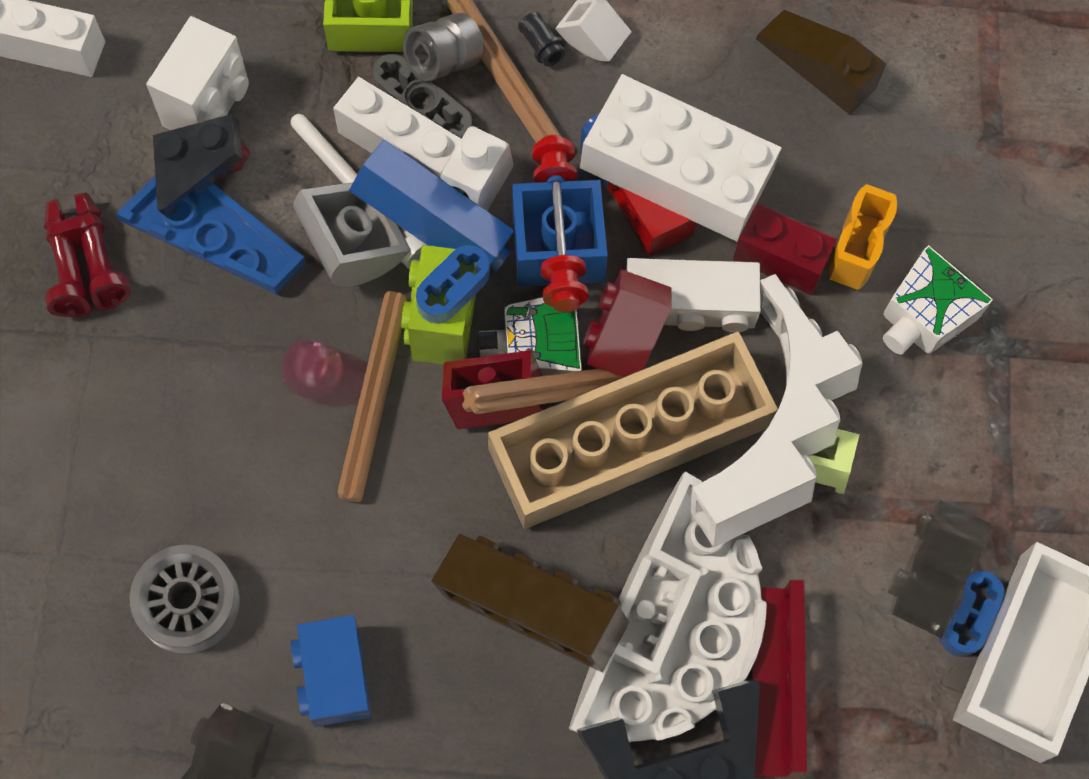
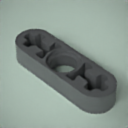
(413, 85)

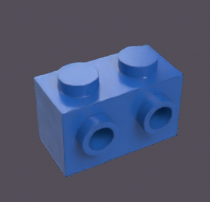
(332, 671)

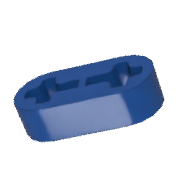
(445, 277)
(982, 618)

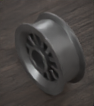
(177, 559)

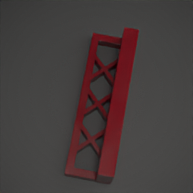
(782, 683)

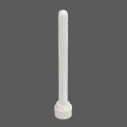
(344, 173)

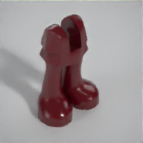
(106, 286)

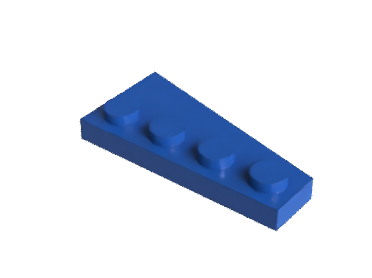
(217, 232)

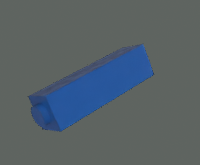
(428, 205)

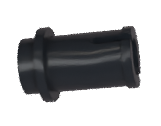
(542, 39)

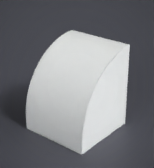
(594, 29)

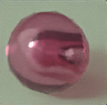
(311, 369)

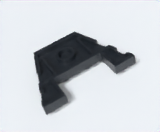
(725, 759)

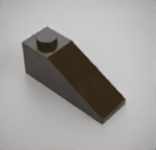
(825, 58)

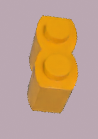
(862, 237)

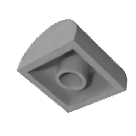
(349, 234)

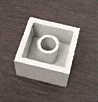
(198, 76)

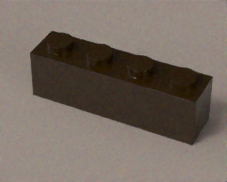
(532, 601)

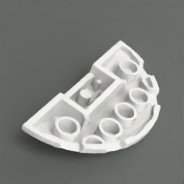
(689, 630)

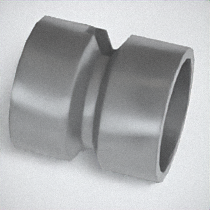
(443, 46)

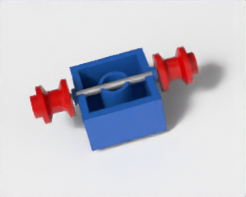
(559, 227)

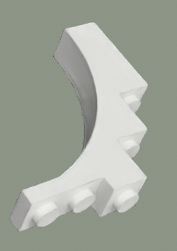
(776, 470)

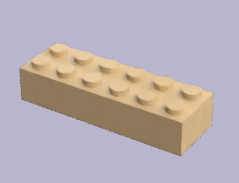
(631, 429)

